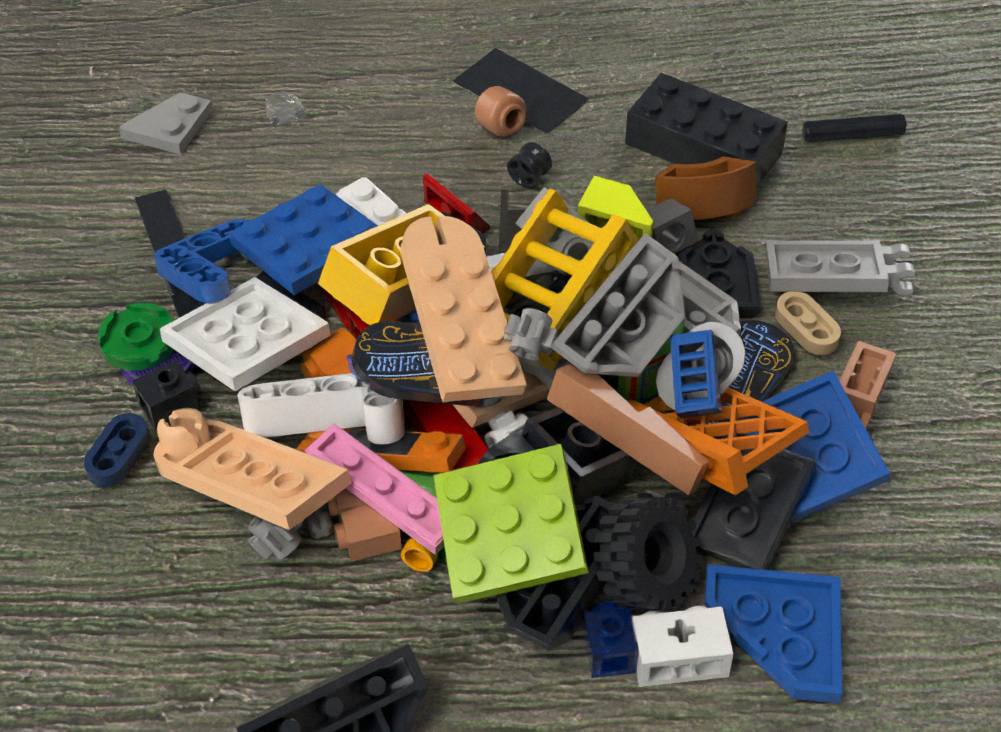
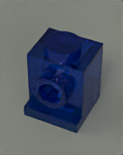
(610, 641)

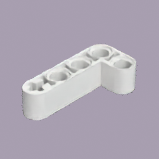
(318, 404)

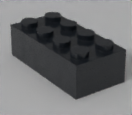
(700, 126)

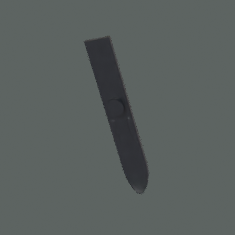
(164, 229)

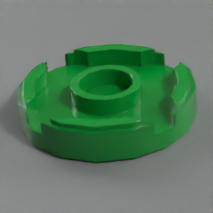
(134, 337)

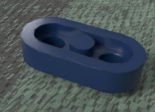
(114, 452)

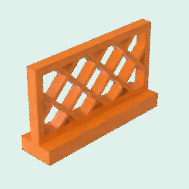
(726, 464)

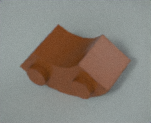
(710, 188)

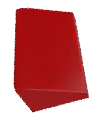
(445, 201)

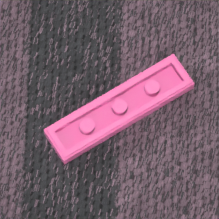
(383, 487)

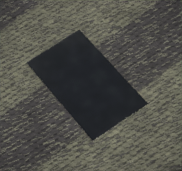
(545, 98)

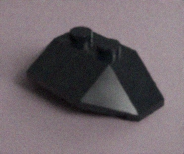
(554, 610)
(367, 697)

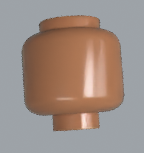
(500, 111)

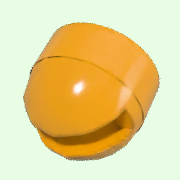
(418, 556)

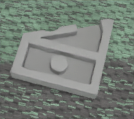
(168, 124)

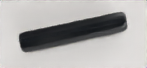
(854, 127)

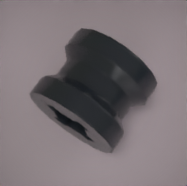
(529, 165)

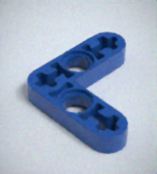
(190, 262)

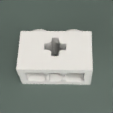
(682, 646)

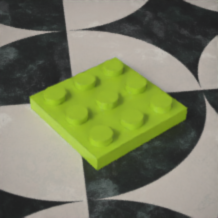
(509, 524)

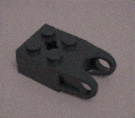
(591, 460)

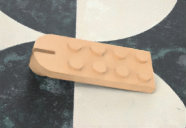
(459, 311)
(245, 468)

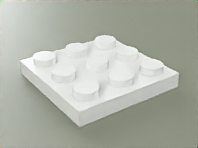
(245, 333)

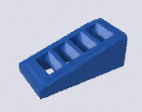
(700, 406)

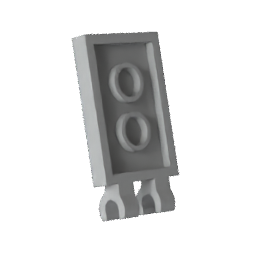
(837, 266)

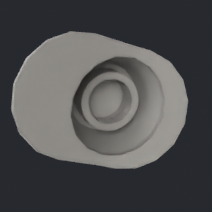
(729, 360)

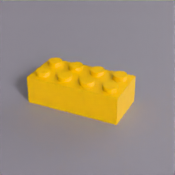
(369, 270)

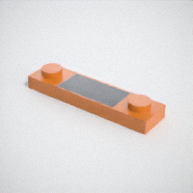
(412, 452)

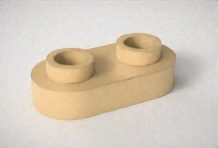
(812, 324)

